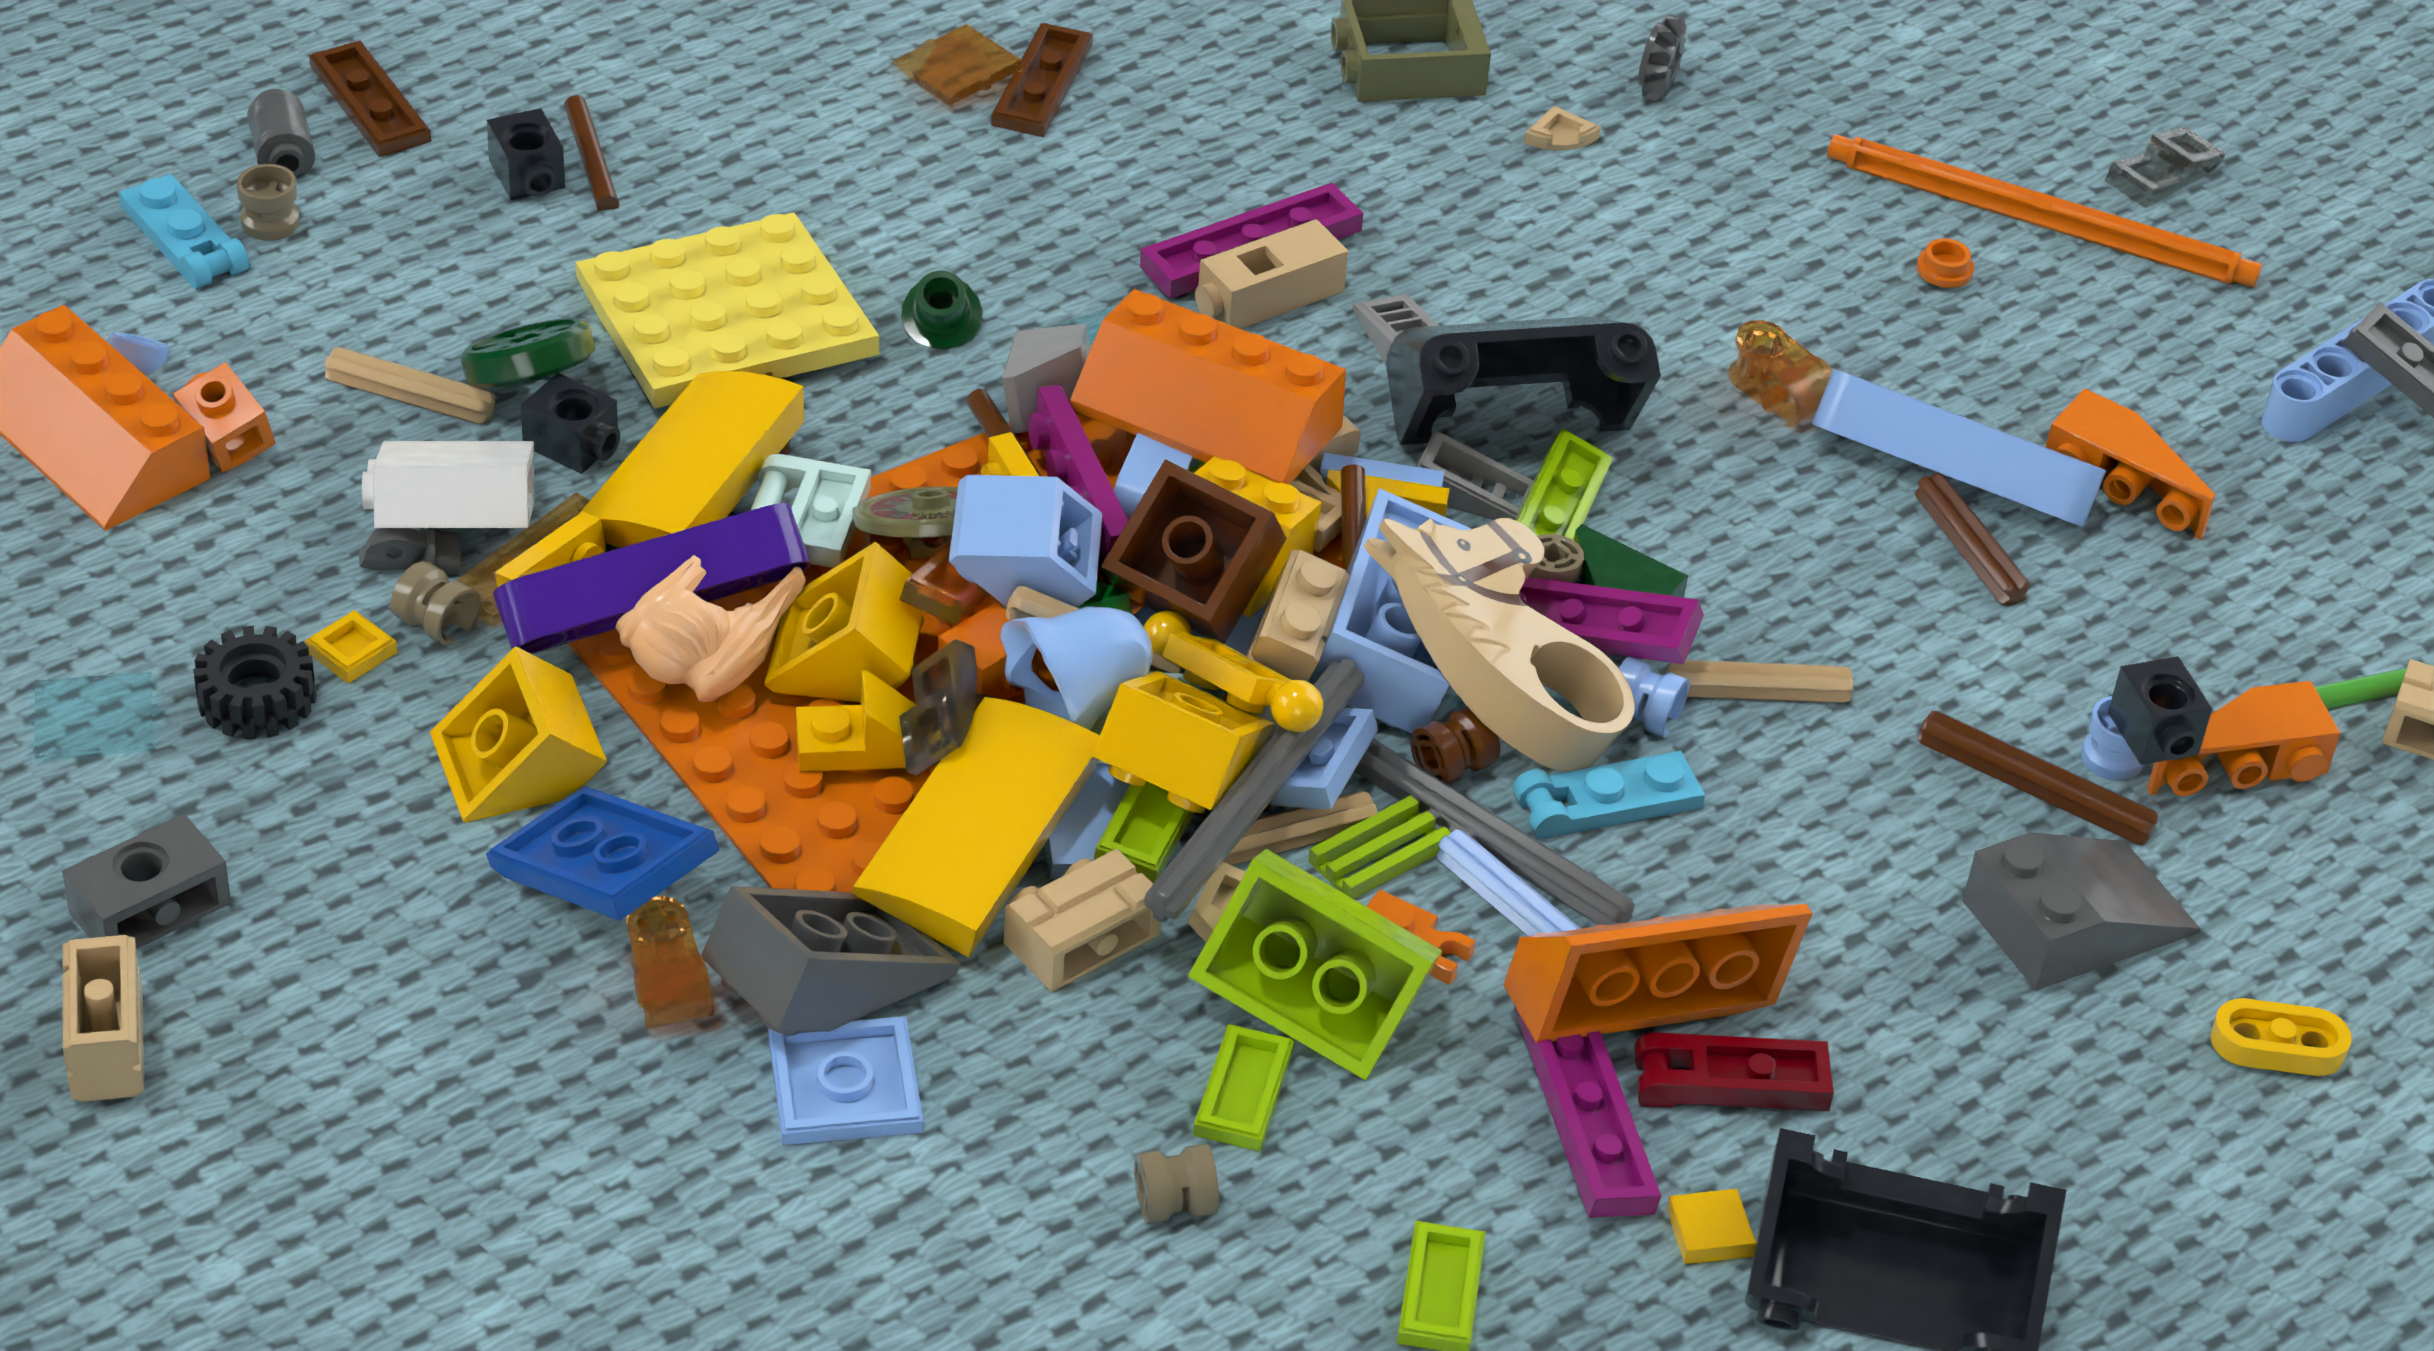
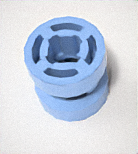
(1654, 694)
(2106, 749)

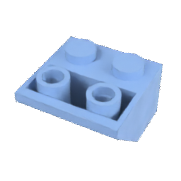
(1026, 535)

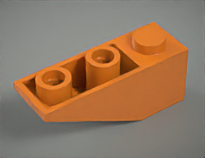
(2106, 433)
(2258, 735)

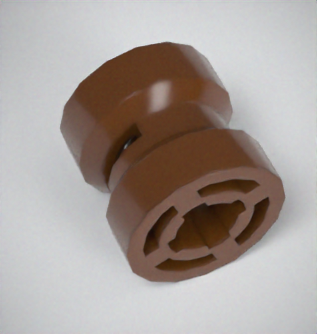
(1454, 746)

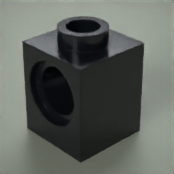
(526, 154)
(571, 423)
(2159, 710)

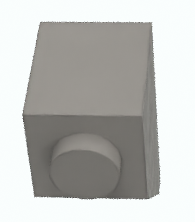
(1042, 360)

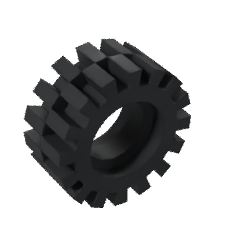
(254, 707)

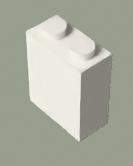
(451, 484)

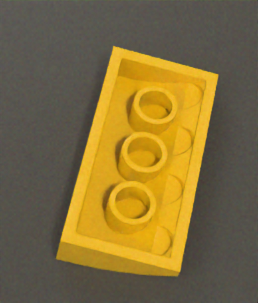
(698, 456)
(979, 822)

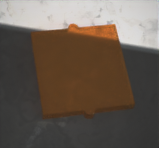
(958, 64)

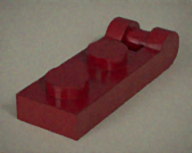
(1733, 1072)

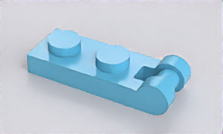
(183, 230)
(1608, 794)

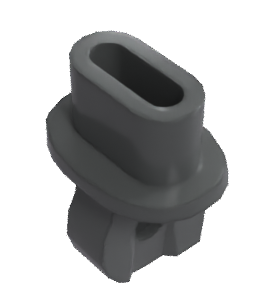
(404, 547)

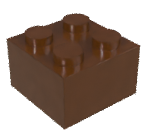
(1194, 551)

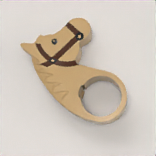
(1496, 648)

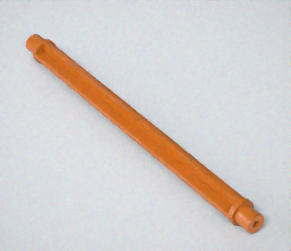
(2045, 210)

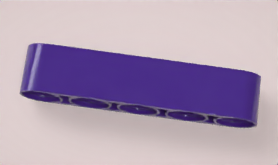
(596, 591)

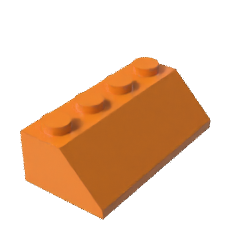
(1210, 388)
(95, 420)
(1654, 970)

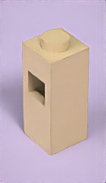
(1272, 275)

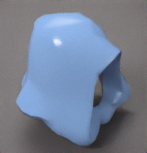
(1085, 654)

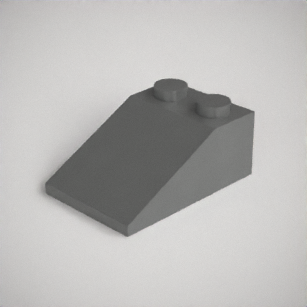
(2070, 904)
(819, 957)

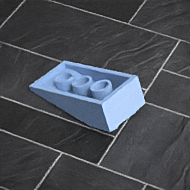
(1378, 634)

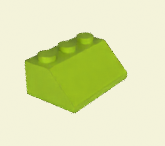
(1314, 963)

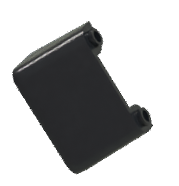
(1599, 360)
(1901, 1254)

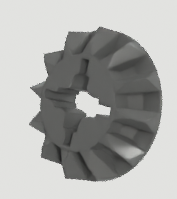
(1662, 57)

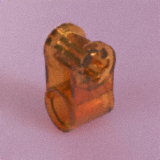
(1778, 378)
(666, 964)

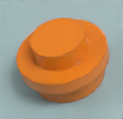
(1945, 263)

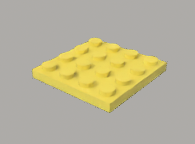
(726, 302)

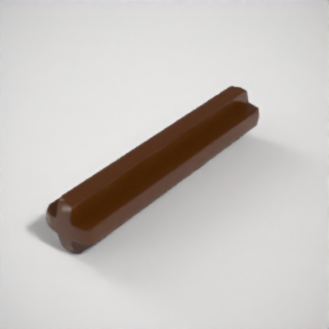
(1972, 539)

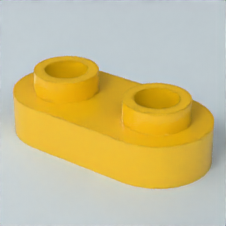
(2278, 1037)

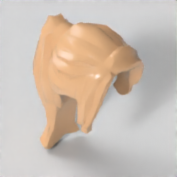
(700, 643)

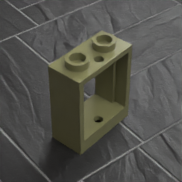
(1411, 75)

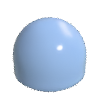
(142, 352)

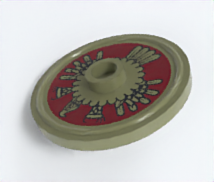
(911, 515)

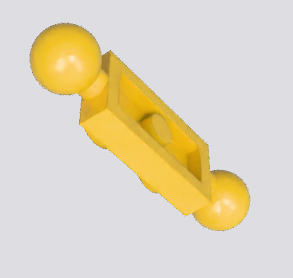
(1250, 685)

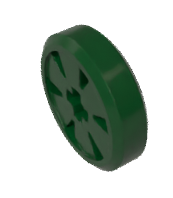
(527, 352)

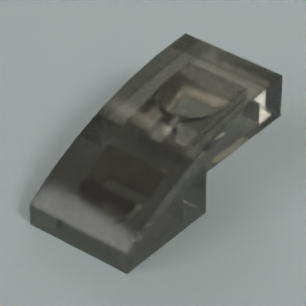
(2168, 165)
(944, 706)

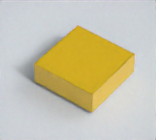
(351, 646)
(1711, 1226)

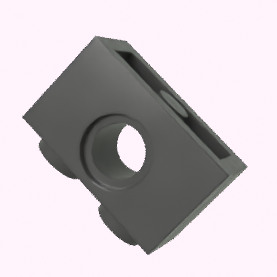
(148, 884)

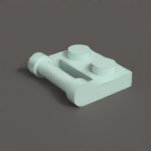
(822, 502)

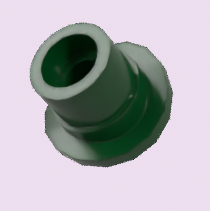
(941, 311)

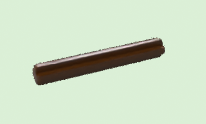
(2038, 777)

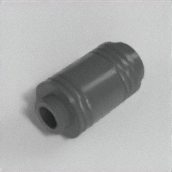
(281, 131)

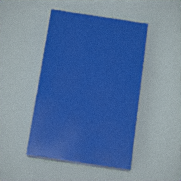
(602, 852)

